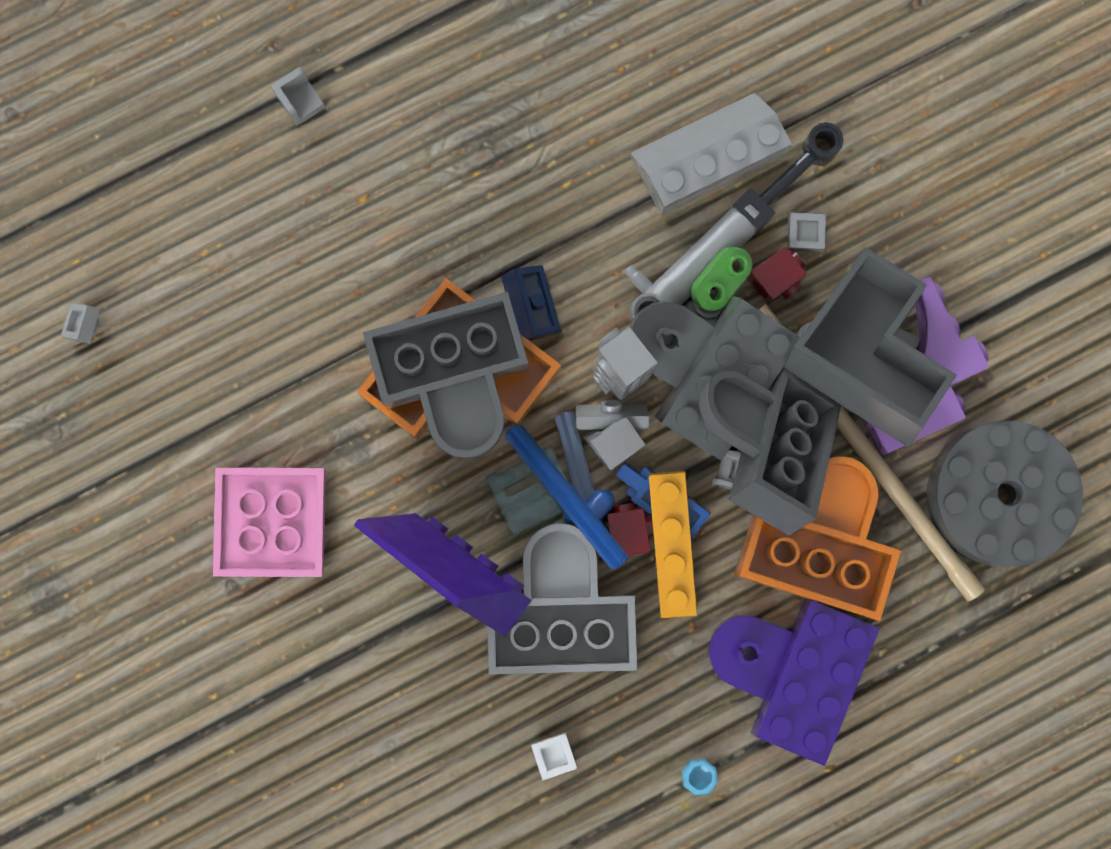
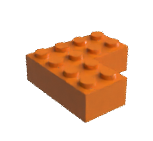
(516, 391)

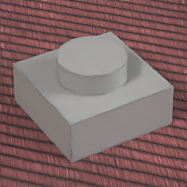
(806, 232)
(81, 323)

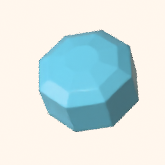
(699, 776)

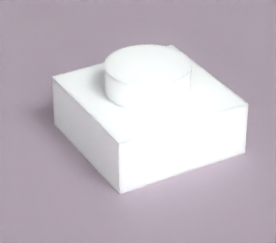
(554, 756)

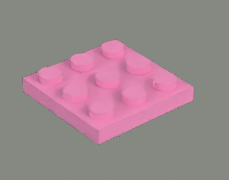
(269, 522)

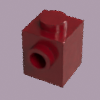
(778, 276)
(630, 528)

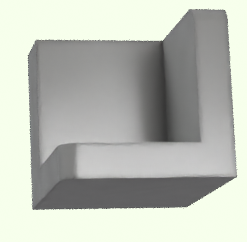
(297, 96)
(615, 442)

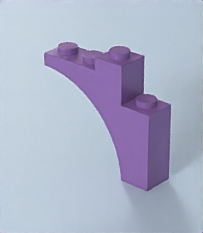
(942, 344)

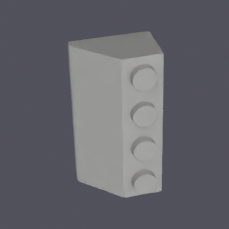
(711, 152)

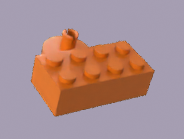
(831, 554)

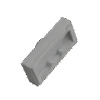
(604, 414)

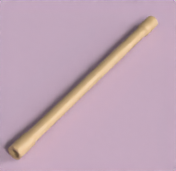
(957, 570)

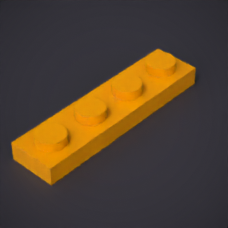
(672, 544)

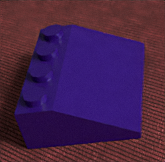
(450, 568)

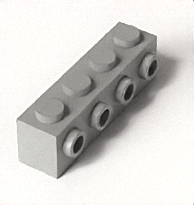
(622, 364)

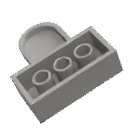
(566, 620)

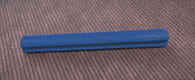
(566, 496)

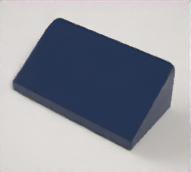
(531, 302)

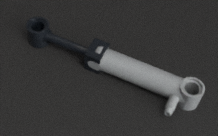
(734, 229)

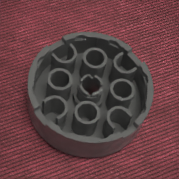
(1038, 478)

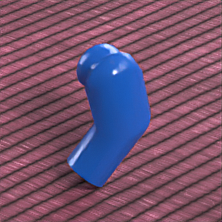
(599, 503)

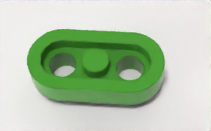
(723, 277)

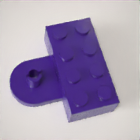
(798, 673)

